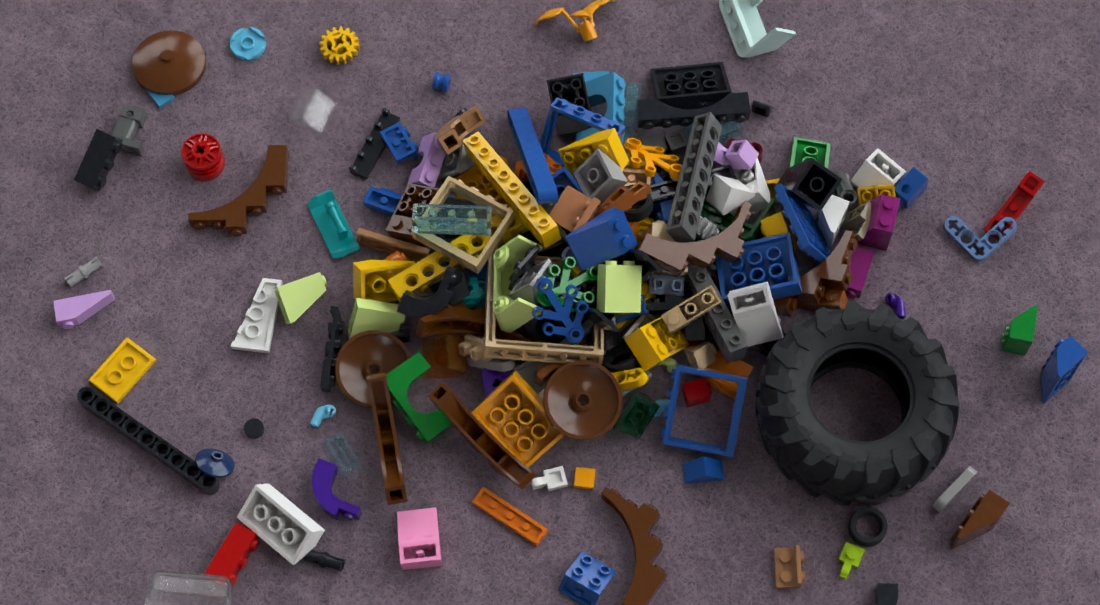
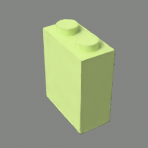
(619, 287)

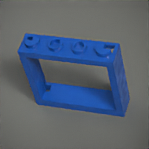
(577, 113)
(669, 412)

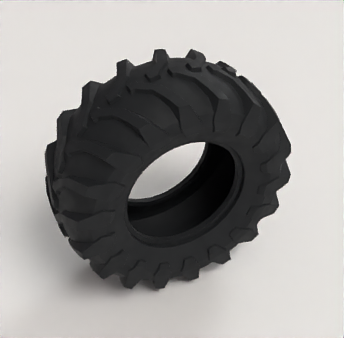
(871, 342)

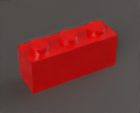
(233, 553)

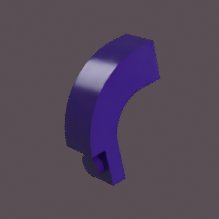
(322, 482)

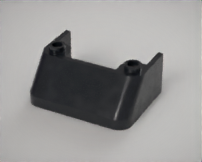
(608, 320)

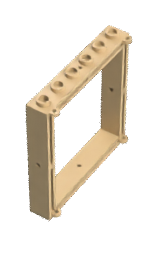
(542, 351)

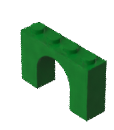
(426, 425)

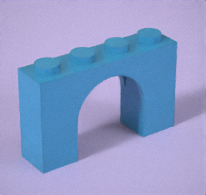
(607, 90)

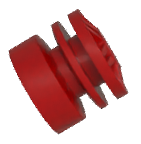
(205, 165)

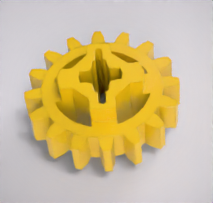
(339, 45)

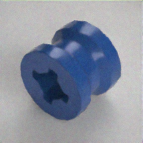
(441, 82)

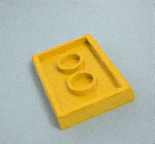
(122, 370)

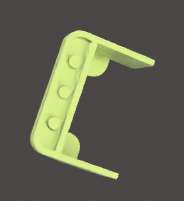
(510, 312)

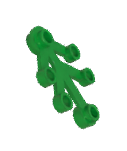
(586, 276)

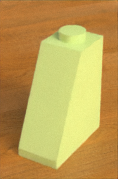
(299, 295)
(374, 316)

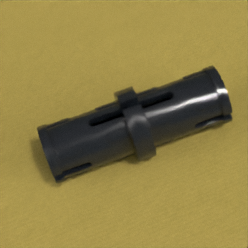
(325, 560)

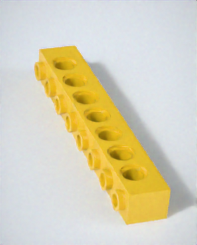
(512, 190)
(432, 262)

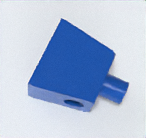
(914, 185)

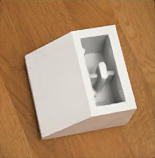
(878, 170)

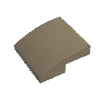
(858, 220)

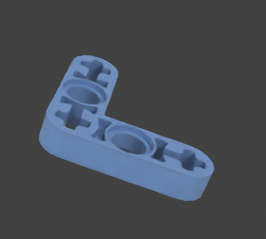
(983, 242)

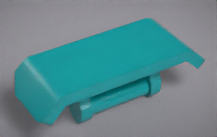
(332, 224)

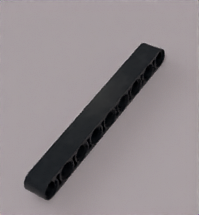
(141, 434)

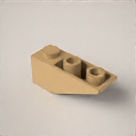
(691, 309)

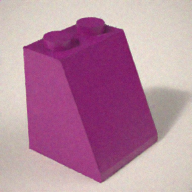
(882, 222)

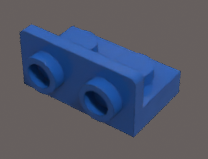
(398, 143)

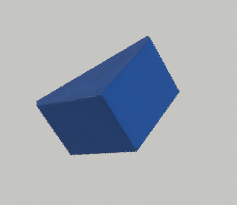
(703, 470)

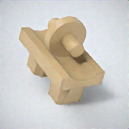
(474, 347)

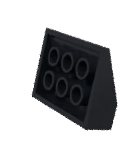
(690, 85)

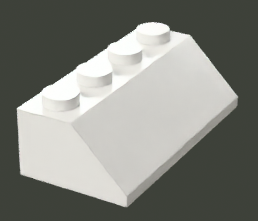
(280, 523)

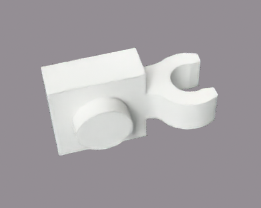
(552, 478)

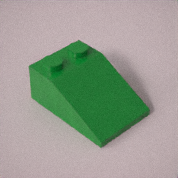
(805, 149)

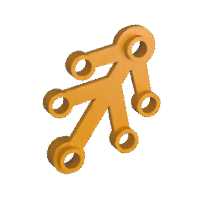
(634, 147)

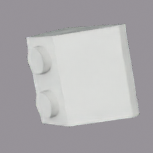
(832, 217)

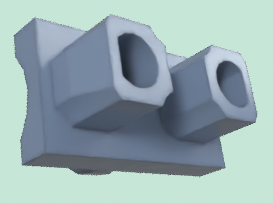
(666, 285)

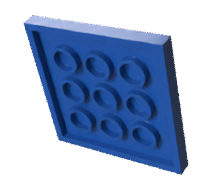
(803, 225)

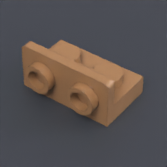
(788, 568)

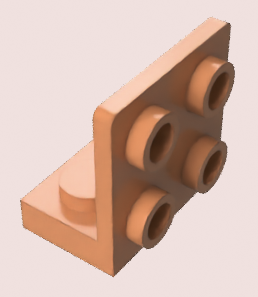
(574, 209)

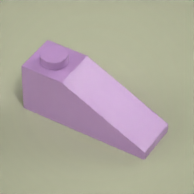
(79, 308)

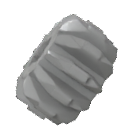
(705, 229)

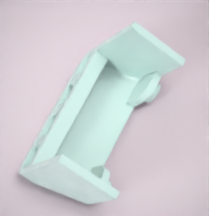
(748, 30)

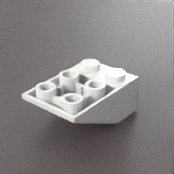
(756, 182)
(755, 313)

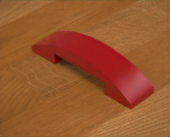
(1016, 202)

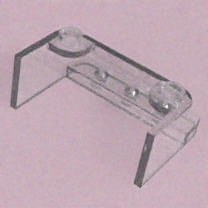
(188, 589)

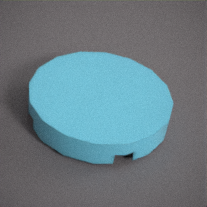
(250, 48)

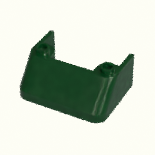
(751, 231)

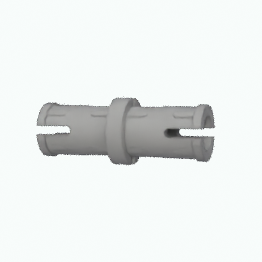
(83, 272)

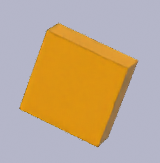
(584, 478)

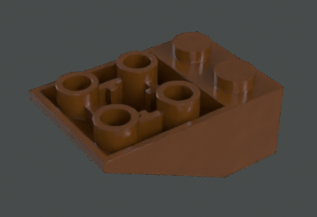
(401, 221)
(980, 518)

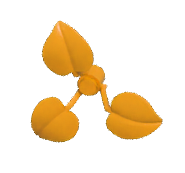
(586, 27)

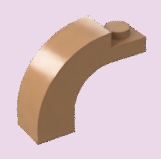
(455, 130)

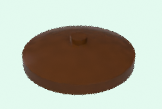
(169, 63)
(367, 355)
(582, 400)

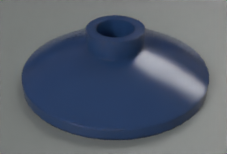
(214, 462)

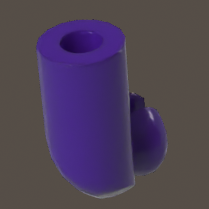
(896, 303)

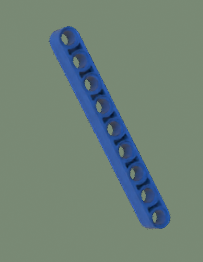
(532, 156)

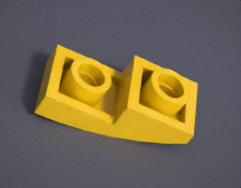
(870, 192)

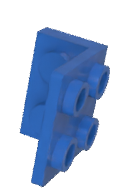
(586, 579)

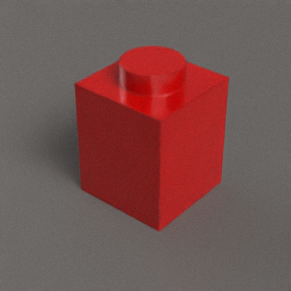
(696, 392)

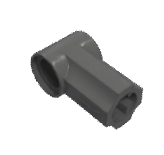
(845, 191)

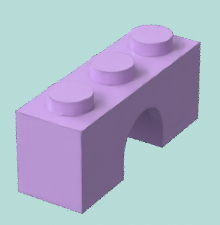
(739, 155)
(429, 168)

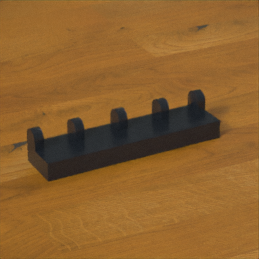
(373, 146)

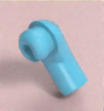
(322, 413)

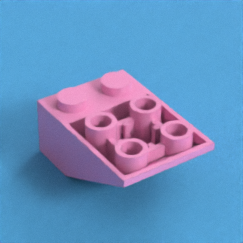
(419, 538)

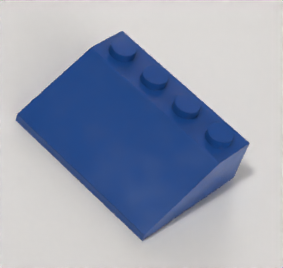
(762, 261)

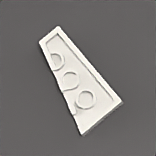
(258, 326)

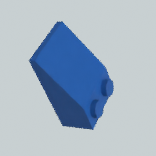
(601, 239)

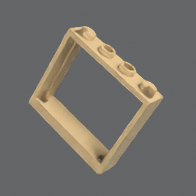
(474, 195)

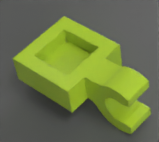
(850, 558)

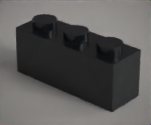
(98, 160)

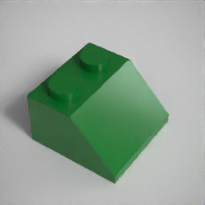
(1020, 332)

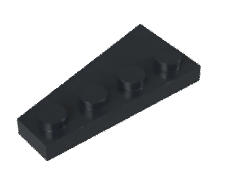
(331, 348)

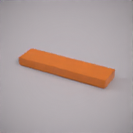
(510, 516)

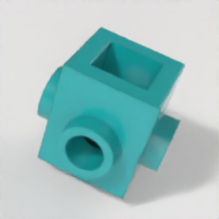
(476, 294)

